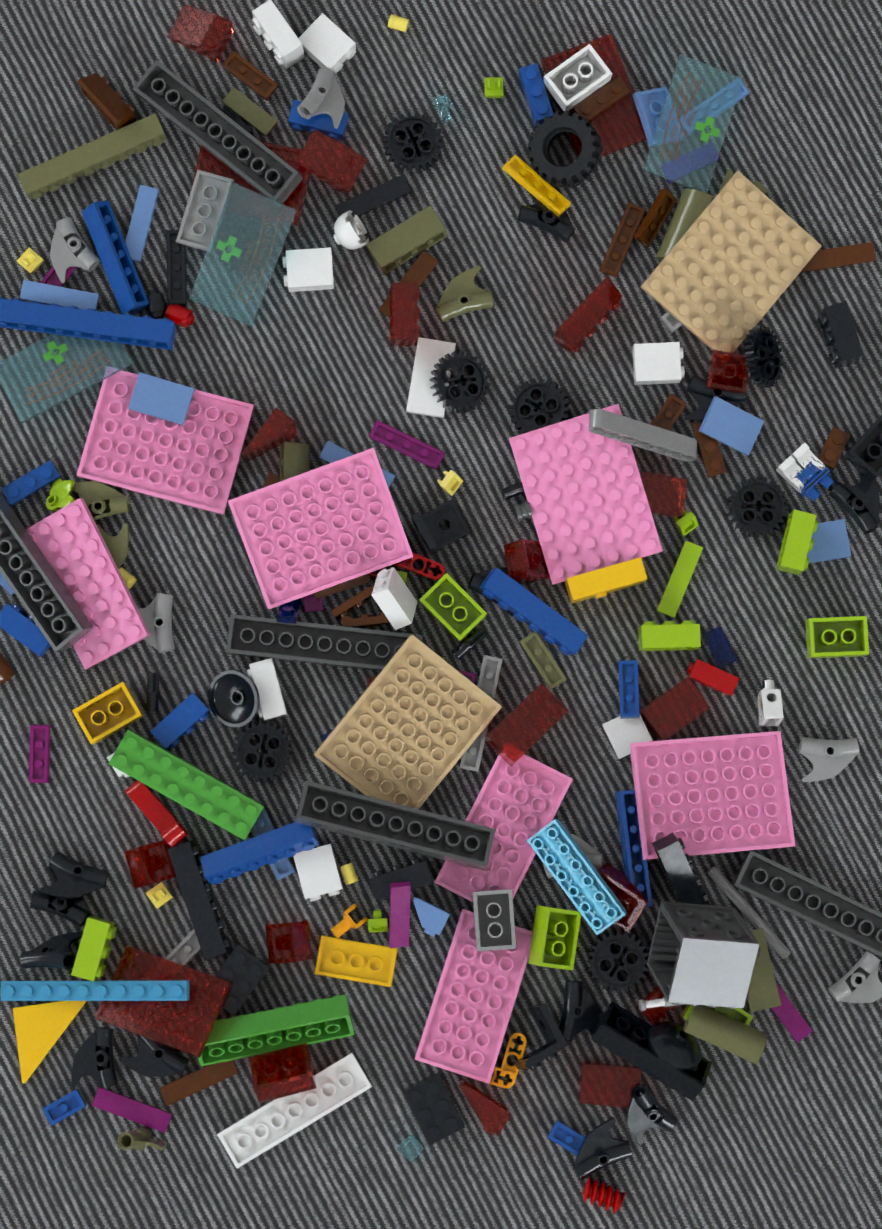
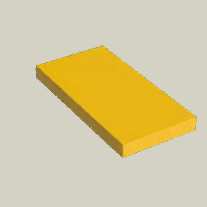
(356, 961)

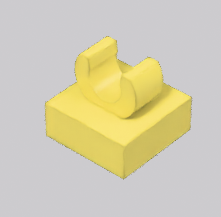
(30, 261)
(450, 482)
(159, 895)

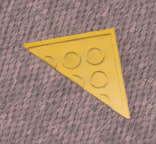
(39, 1029)

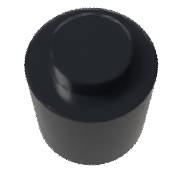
(156, 306)

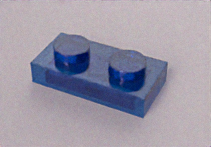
(289, 612)
(719, 647)

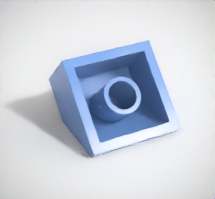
(430, 916)

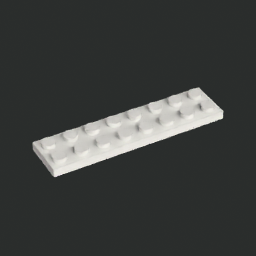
(294, 1112)

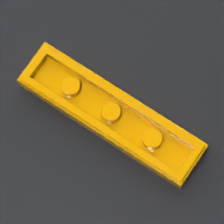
(536, 185)

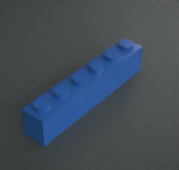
(115, 257)
(533, 611)
(258, 851)
(634, 866)

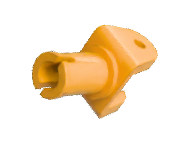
(347, 923)

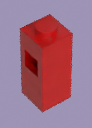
(712, 677)

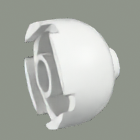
(350, 231)

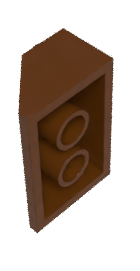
(107, 101)

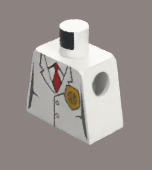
(770, 712)

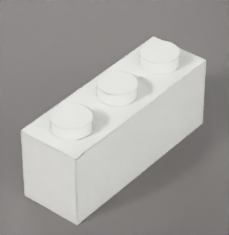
(268, 686)

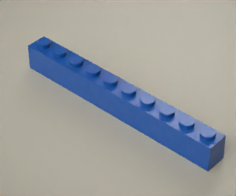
(87, 323)

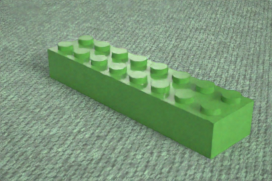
(186, 784)
(278, 1029)

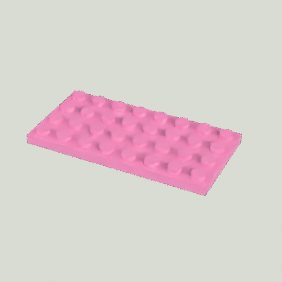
(93, 579)
(517, 805)
(473, 1003)

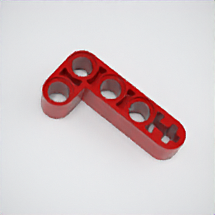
(408, 566)
(157, 813)

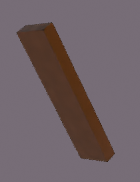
(622, 240)
(841, 257)
(416, 274)
(197, 1081)

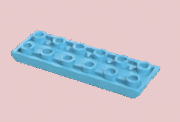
(577, 876)

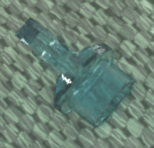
(443, 104)

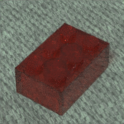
(404, 314)
(674, 709)
(282, 1073)
(607, 1083)

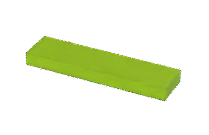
(679, 579)

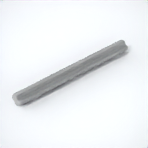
(748, 912)

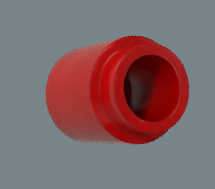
(180, 315)

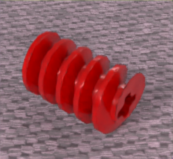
(602, 1195)

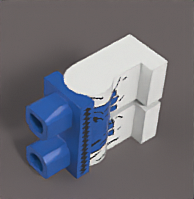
(805, 471)

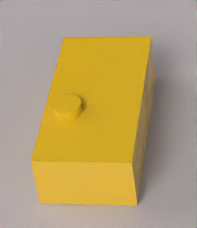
(605, 580)

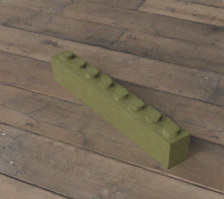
(92, 156)

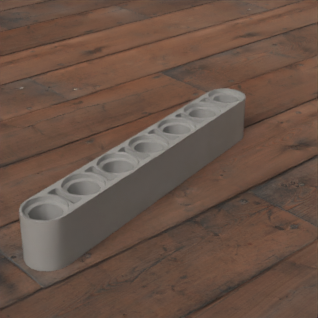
(642, 435)

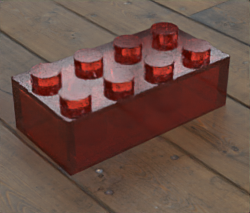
(526, 725)

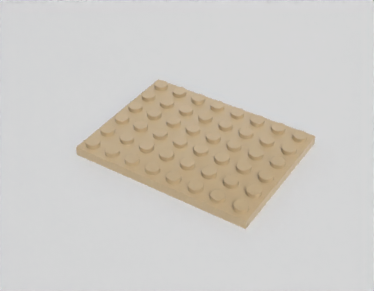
(731, 265)
(408, 727)

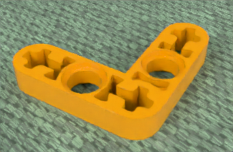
(505, 1068)

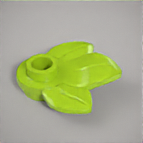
(60, 494)

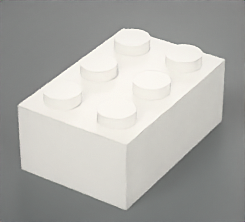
(277, 34)
(577, 78)

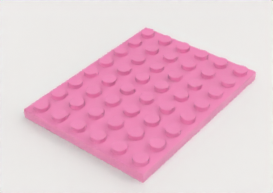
(162, 458)
(584, 497)
(320, 528)
(713, 793)

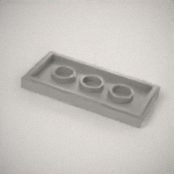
(203, 209)

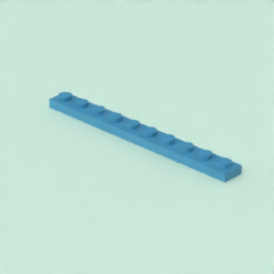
(95, 990)

